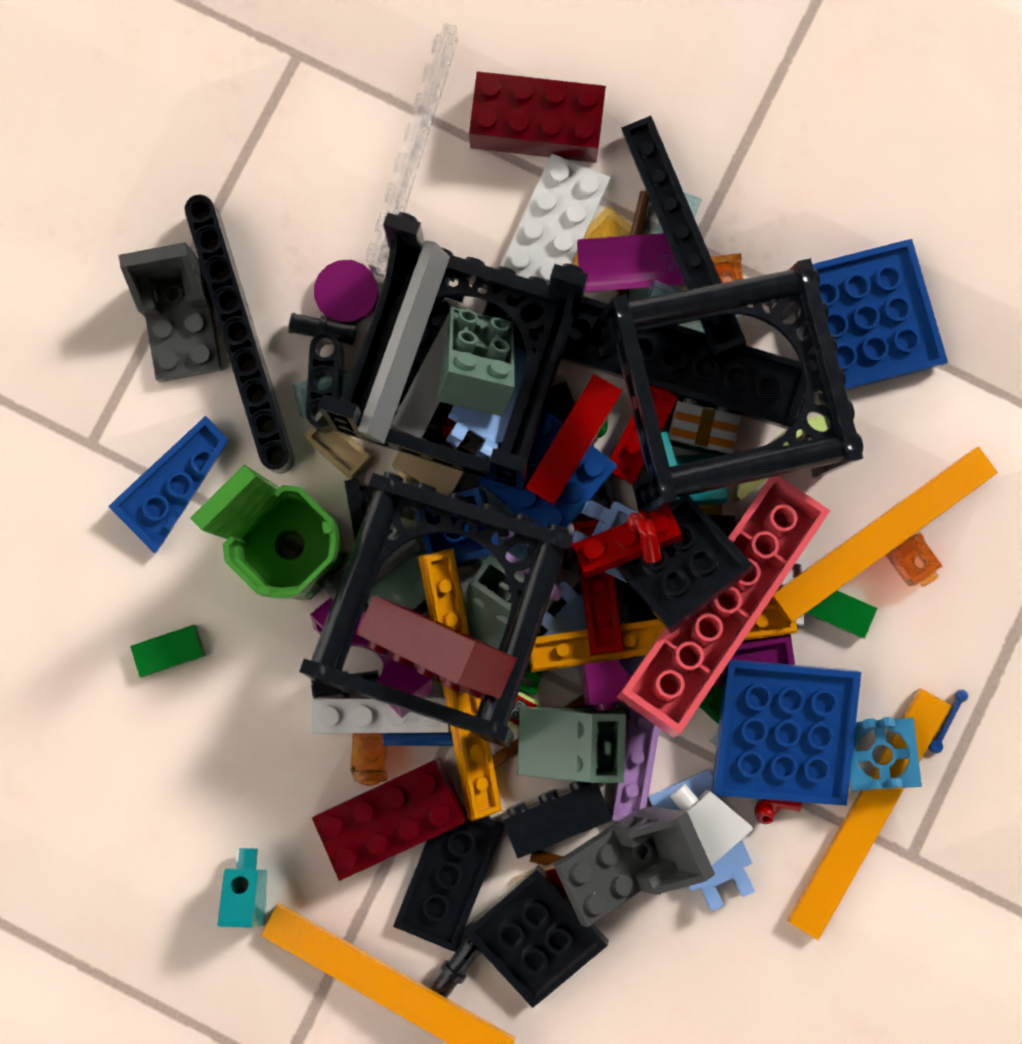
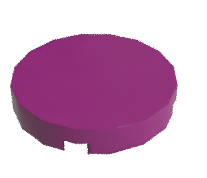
(346, 291)

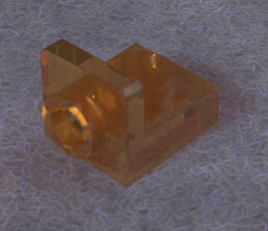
(368, 759)

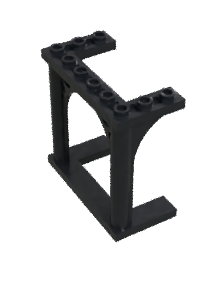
(784, 294)
(560, 305)
(392, 499)

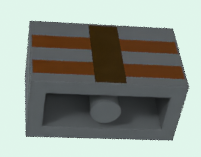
(703, 428)

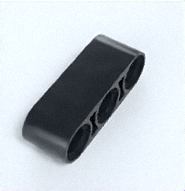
(322, 367)

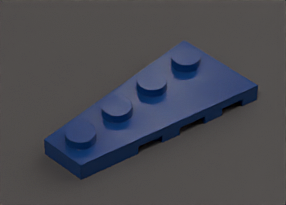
(166, 488)

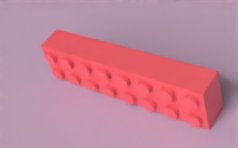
(689, 660)

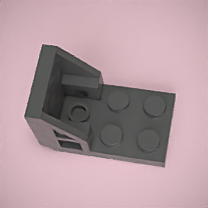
(177, 310)
(643, 852)

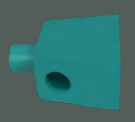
(238, 906)

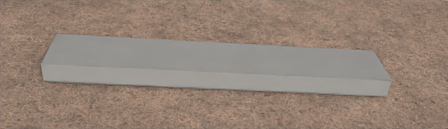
(404, 342)

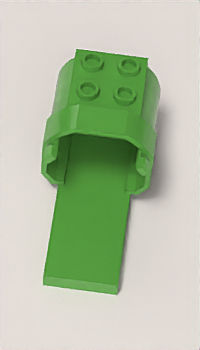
(255, 522)

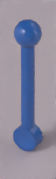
(936, 744)

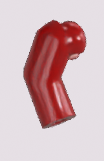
(648, 536)
(767, 809)

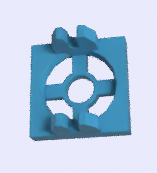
(909, 778)

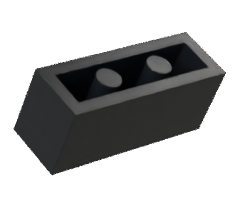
(555, 817)

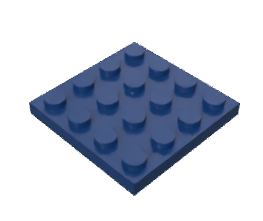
(880, 314)
(786, 732)

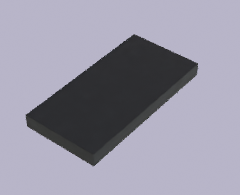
(449, 882)

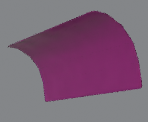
(620, 262)

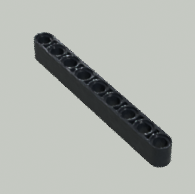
(232, 320)

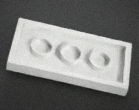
(555, 218)

